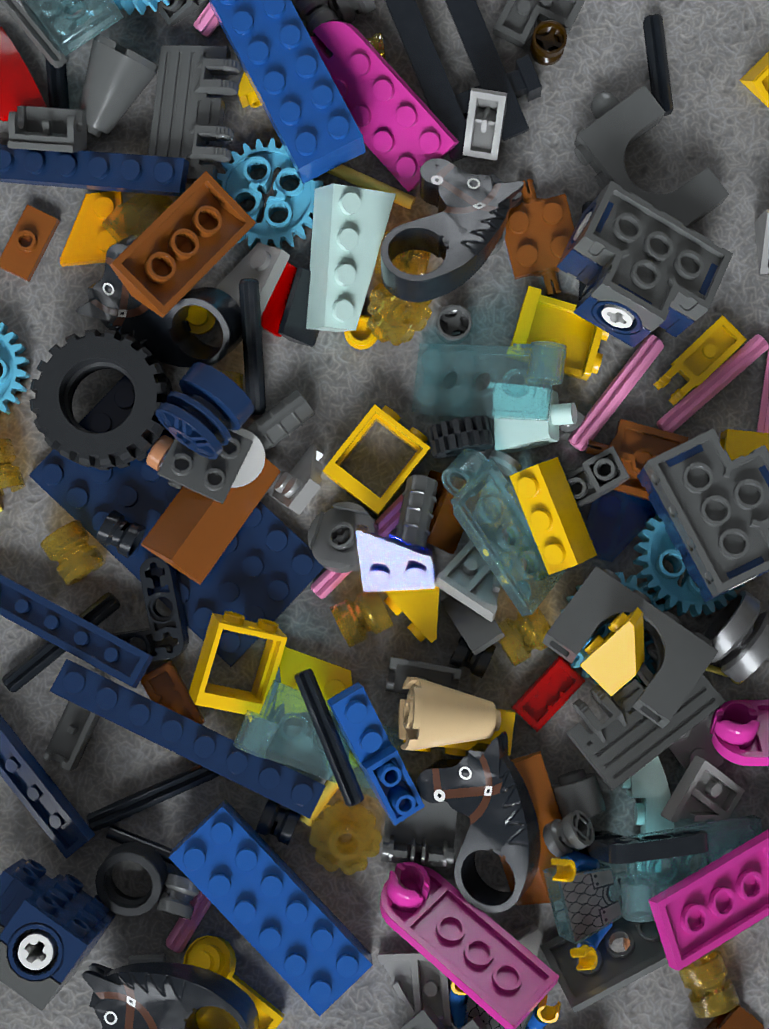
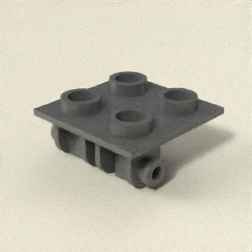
(204, 475)
(422, 837)

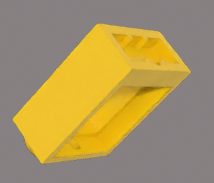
(389, 420)
(229, 698)

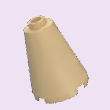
(443, 716)

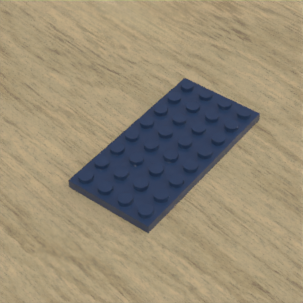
(253, 577)

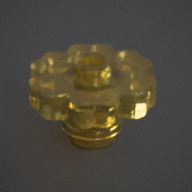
(394, 318)
(349, 855)

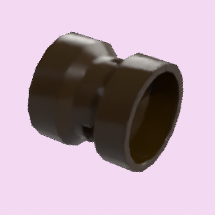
(550, 35)

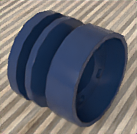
(205, 410)

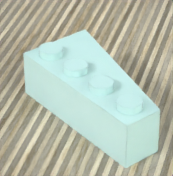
(343, 253)

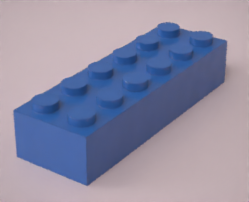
(291, 83)
(271, 907)

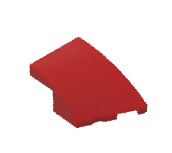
(16, 81)

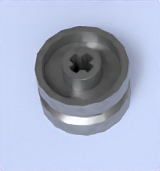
(740, 636)

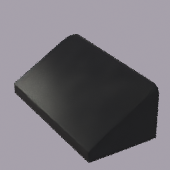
(295, 313)

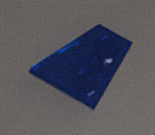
(615, 522)
(392, 563)

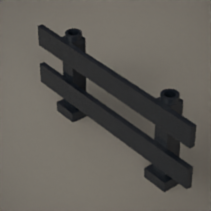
(484, 58)

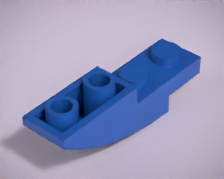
(375, 753)

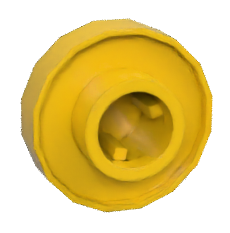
(212, 954)

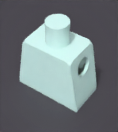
(521, 435)

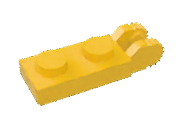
(703, 357)

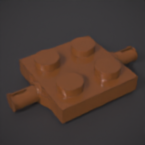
(538, 236)
(636, 446)

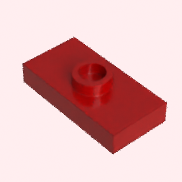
(548, 693)

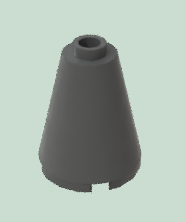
(112, 83)

